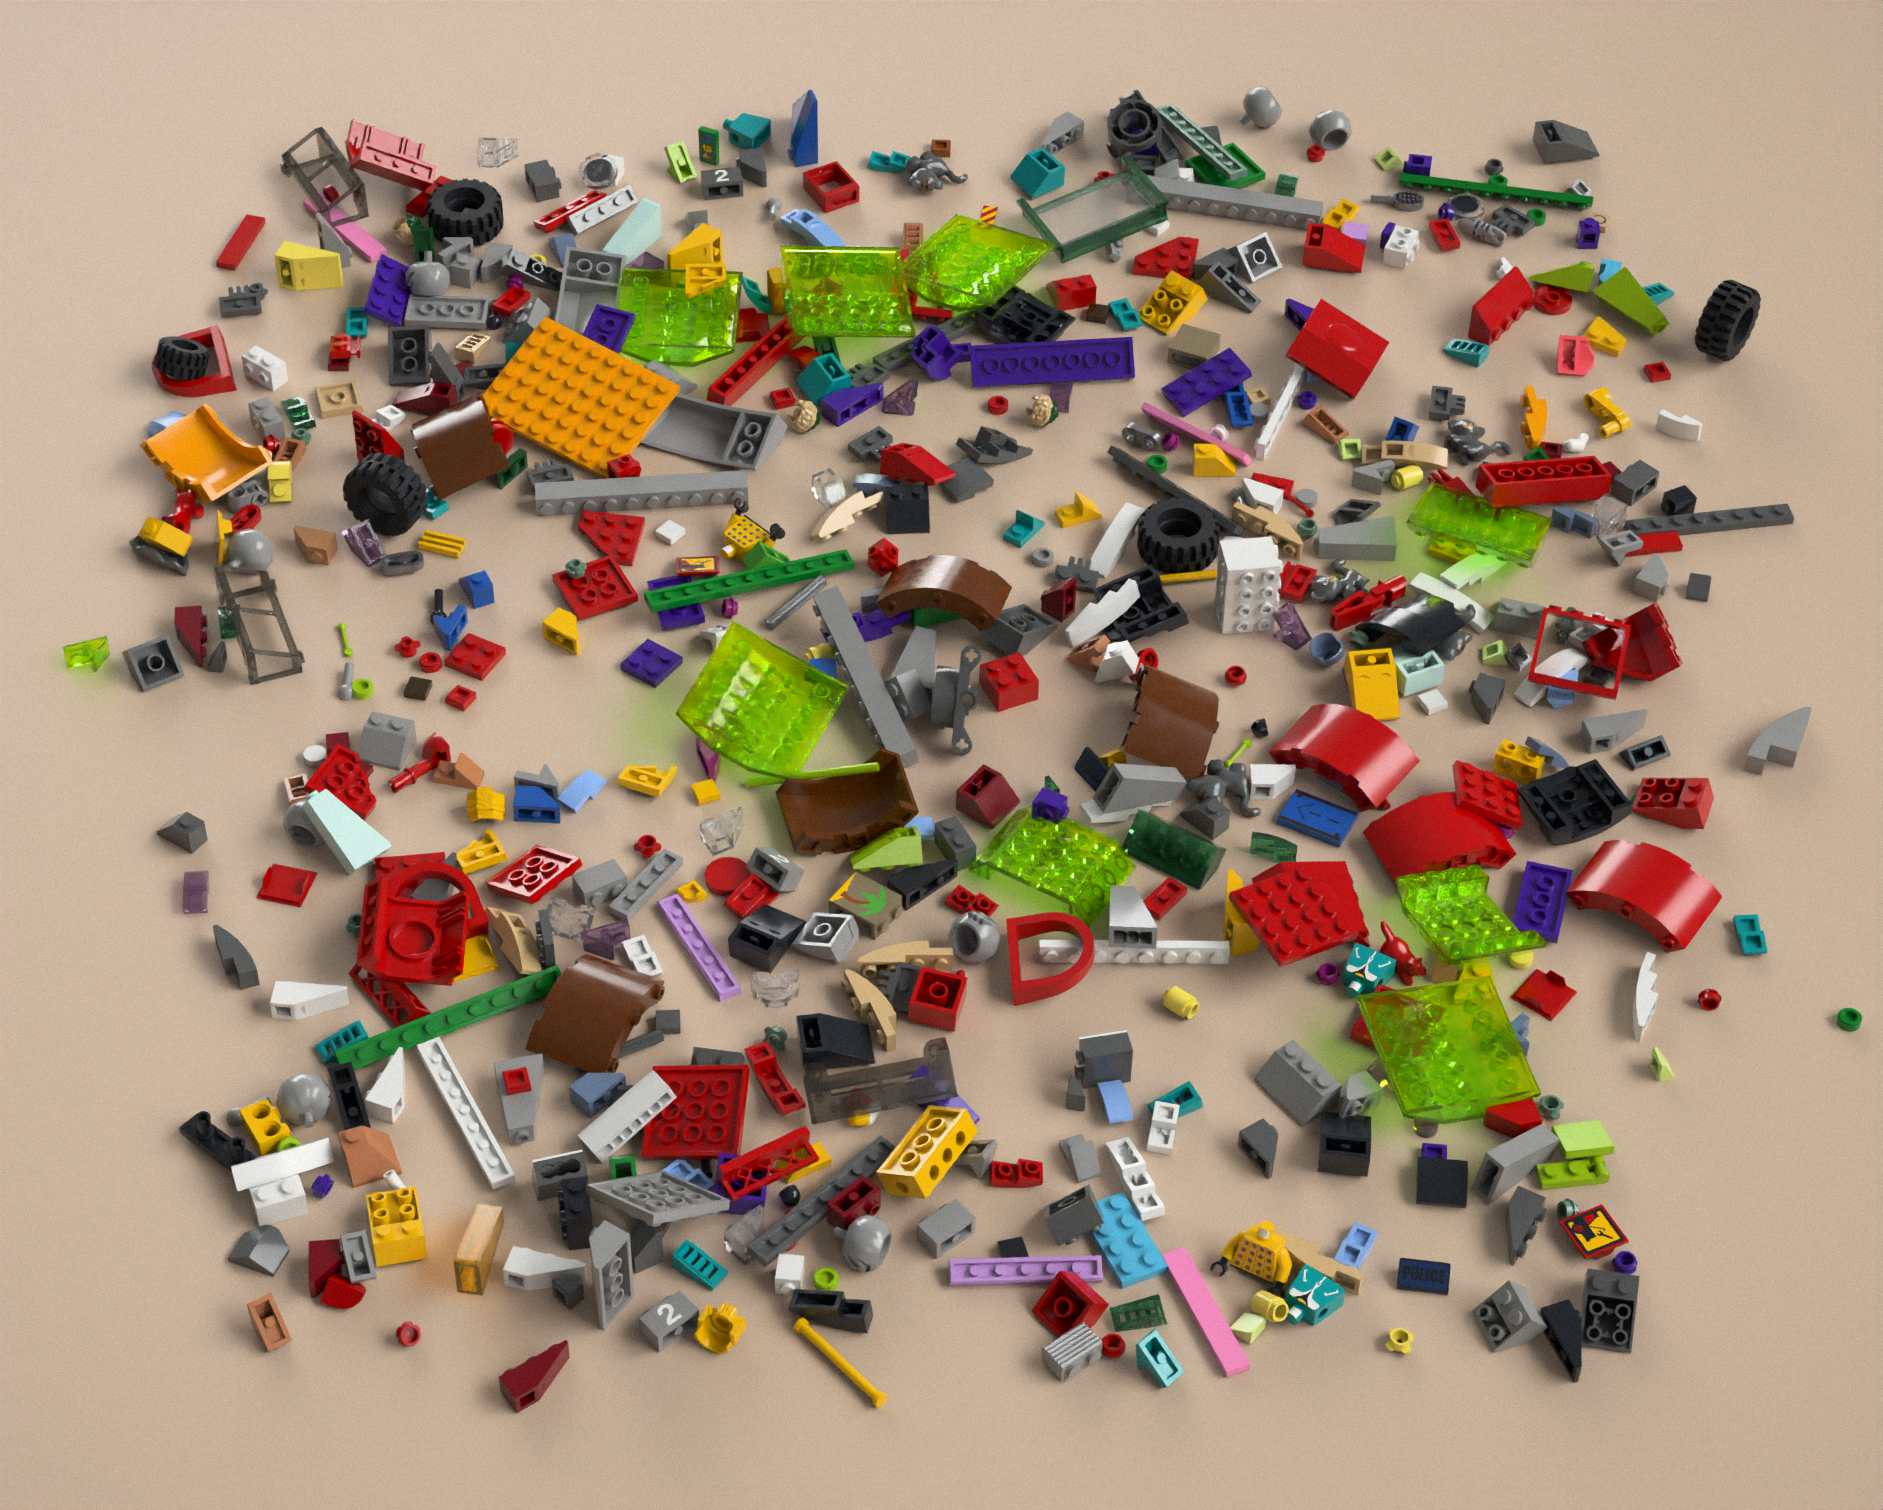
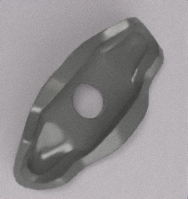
(169, 559)

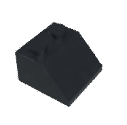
(907, 509)

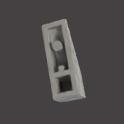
(331, 241)

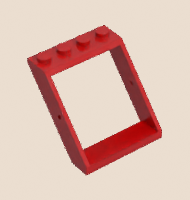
(1574, 685)

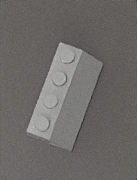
(610, 1271)

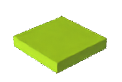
(1583, 1139)

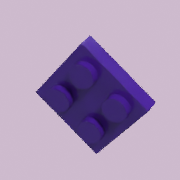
(651, 663)

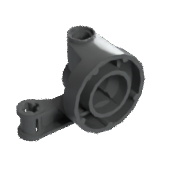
(1136, 114)
(948, 695)

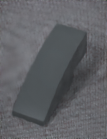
(236, 958)

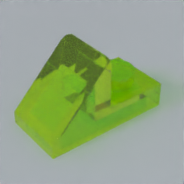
(90, 651)

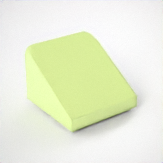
(1388, 159)
(1350, 449)
(1495, 654)
(1660, 1066)
(1249, 1327)

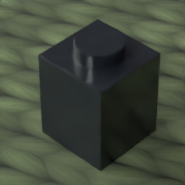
(1678, 501)

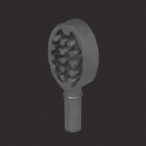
(1402, 200)

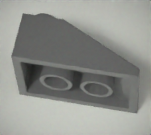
(409, 354)
(1018, 630)

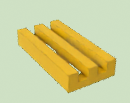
(442, 543)

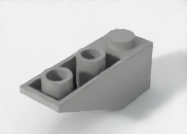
(1063, 132)
(1609, 731)

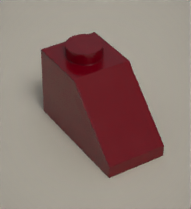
(1060, 599)
(324, 1261)

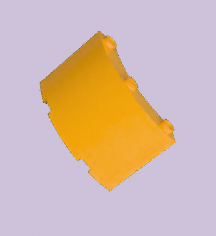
(204, 455)

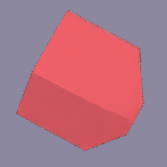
(1574, 356)

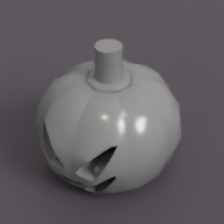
(1261, 108)
(1330, 130)
(427, 277)
(249, 550)
(307, 834)
(974, 937)
(303, 1099)
(865, 1242)

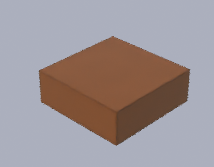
(941, 148)

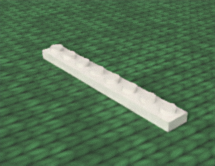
(1280, 412)
(1166, 952)
(466, 1113)

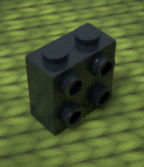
(575, 1213)

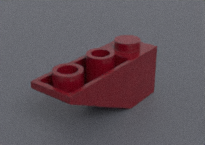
(427, 398)
(190, 631)
(531, 1379)

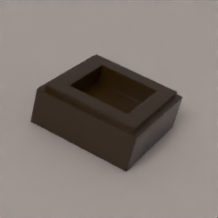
(1097, 313)
(418, 688)

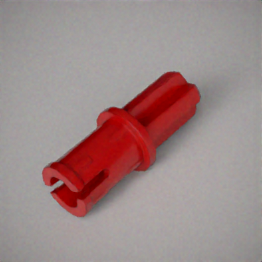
(409, 775)

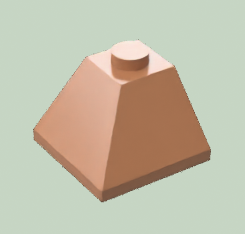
(367, 1154)

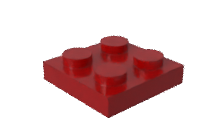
(475, 656)

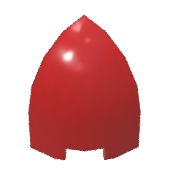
(436, 749)
(341, 1293)

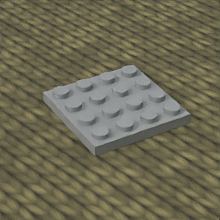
(657, 1197)

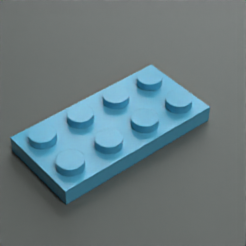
(1127, 1243)

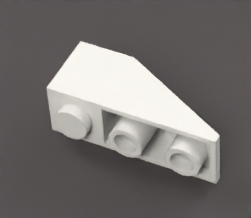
(302, 1000)
(388, 1094)
(535, 1270)

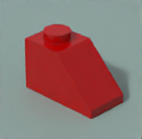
(1512, 1117)

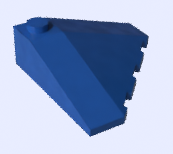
(804, 131)

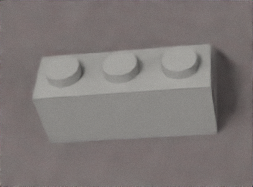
(1298, 1083)

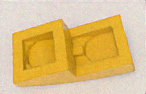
(1344, 212)

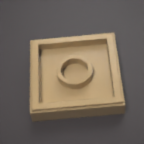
(338, 399)

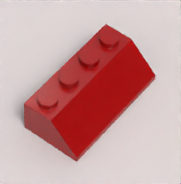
(1500, 307)

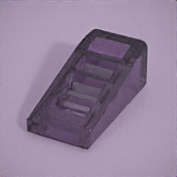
(1061, 394)

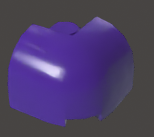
(935, 353)

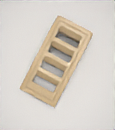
(472, 347)

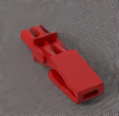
(1361, 605)

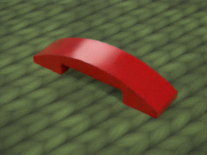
(772, 1080)

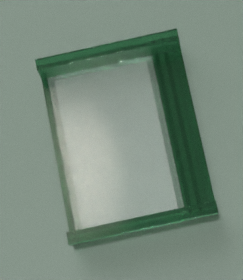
(1099, 212)

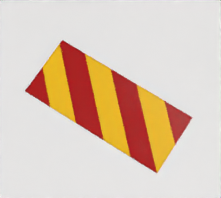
(988, 214)

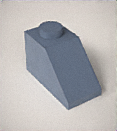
(595, 1091)

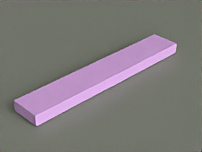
(699, 947)
(1022, 1270)

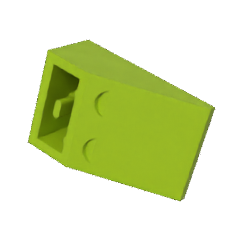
(892, 848)

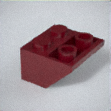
(986, 797)

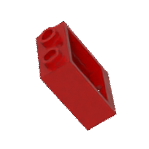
(834, 199)

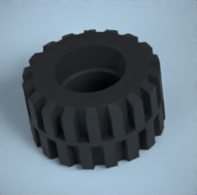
(181, 358)

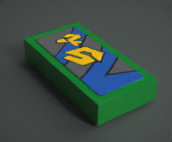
(708, 145)

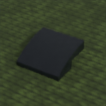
(1442, 1182)

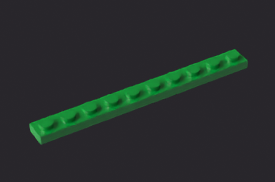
(1487, 190)
(748, 580)
(449, 1019)

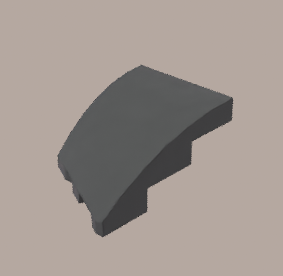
(993, 447)

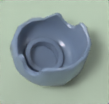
(1326, 649)

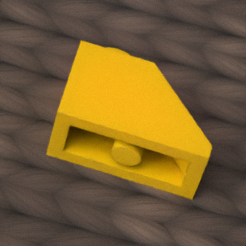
(1212, 462)
(165, 537)
(562, 630)

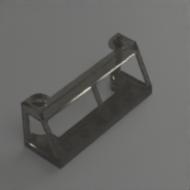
(328, 155)
(227, 599)
(882, 1097)

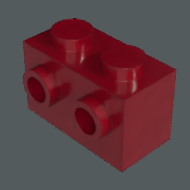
(853, 1202)

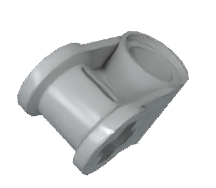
(247, 494)

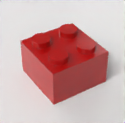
(1008, 682)
(937, 999)

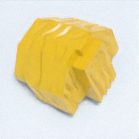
(485, 804)
(719, 1328)

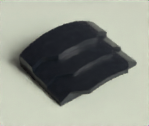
(1022, 319)
(1148, 614)
(1419, 621)
(1575, 803)

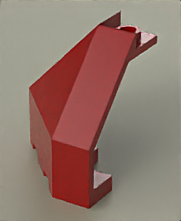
(1649, 646)

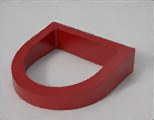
(208, 385)
(478, 923)
(1037, 924)

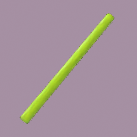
(816, 774)

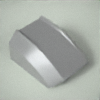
(828, 936)

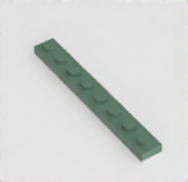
(1202, 142)

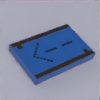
(1317, 818)

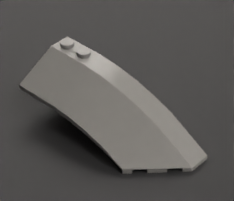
(587, 280)
(716, 433)

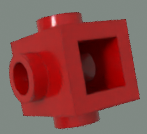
(623, 467)
(882, 557)

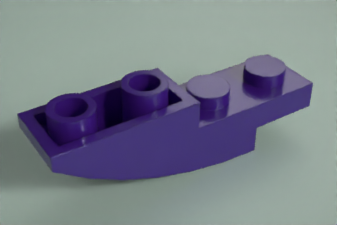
(875, 624)

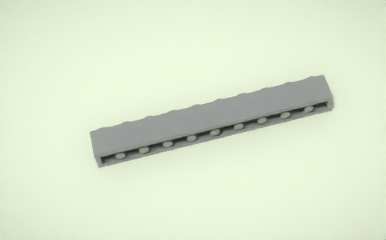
(1239, 203)
(641, 492)
(863, 674)

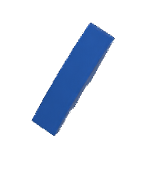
(1237, 406)

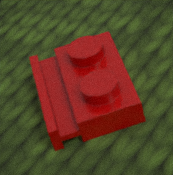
(344, 346)
(1296, 581)
(750, 897)

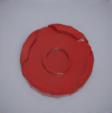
(1552, 300)
(725, 875)

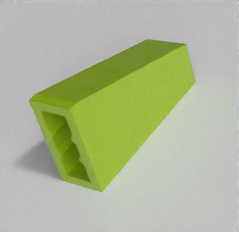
(1631, 301)

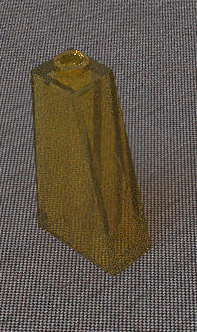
(478, 1249)

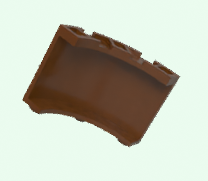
(459, 446)
(948, 585)
(1171, 722)
(848, 809)
(593, 1014)

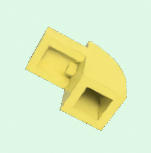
(280, 481)

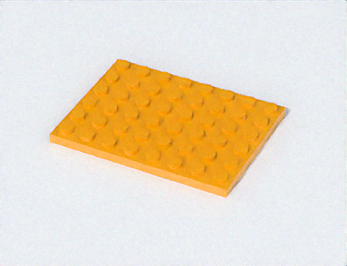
(577, 397)

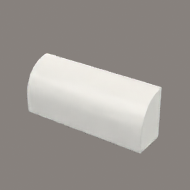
(627, 1116)

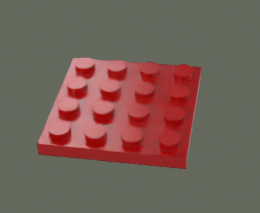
(1293, 915)
(703, 1117)

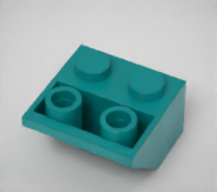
(1038, 173)
(822, 378)

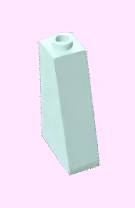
(637, 232)
(344, 831)

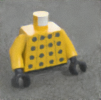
(743, 533)
(1258, 1254)

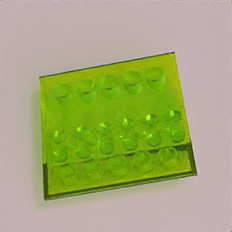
(971, 263)
(845, 292)
(674, 327)
(1474, 524)
(760, 704)
(1448, 1049)

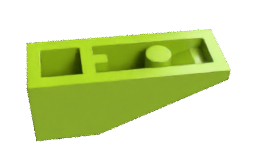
(1572, 276)

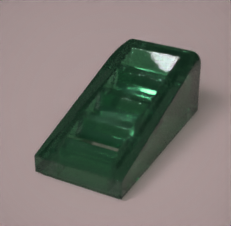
(1145, 1304)

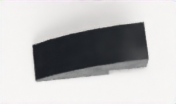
(832, 1309)

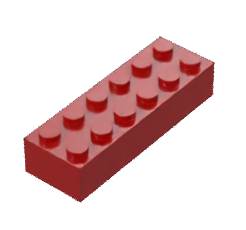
(1543, 481)

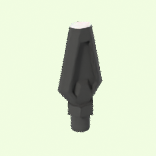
(1565, 627)

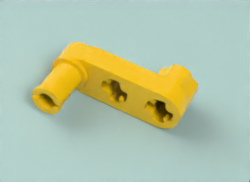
(1600, 404)

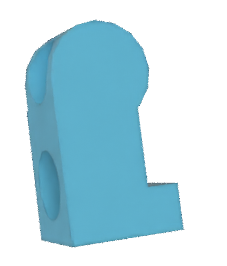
(1608, 269)

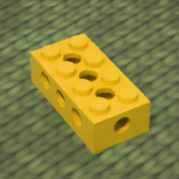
(927, 1151)

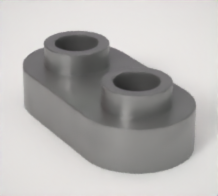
(1141, 437)
(402, 562)

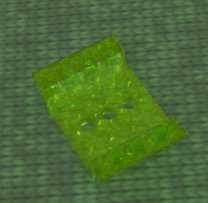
(1077, 875)
(1460, 917)

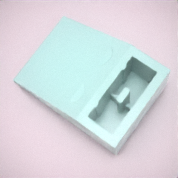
(1416, 672)

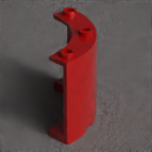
(1347, 748)
(1436, 836)
(1647, 888)

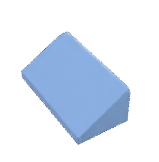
(1561, 697)

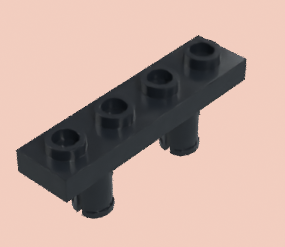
(215, 1142)

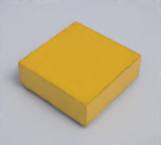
(705, 791)

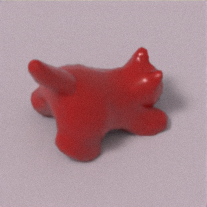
(184, 510)
(1398, 949)

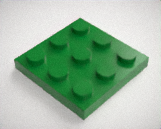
(1210, 175)

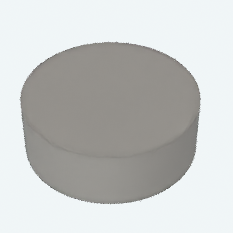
(1259, 411)
(1307, 497)
(1042, 557)

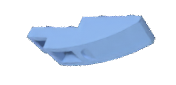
(812, 228)

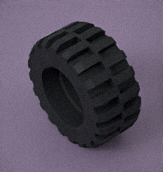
(450, 199)
(1727, 320)
(380, 477)
(1178, 518)

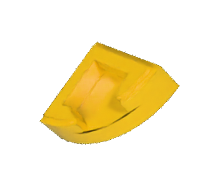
(691, 892)

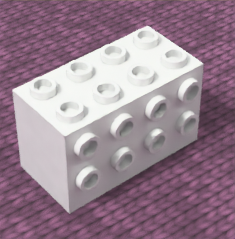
(1247, 584)

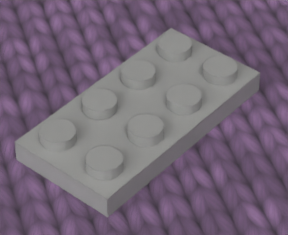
(447, 311)

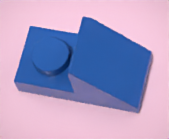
(450, 628)

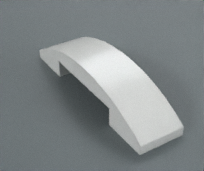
(1555, 666)

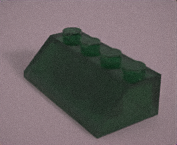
(1172, 849)

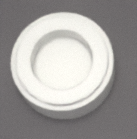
(314, 755)

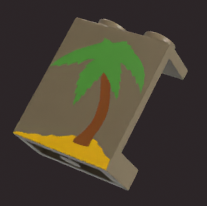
(867, 902)

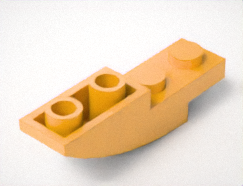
(1534, 420)

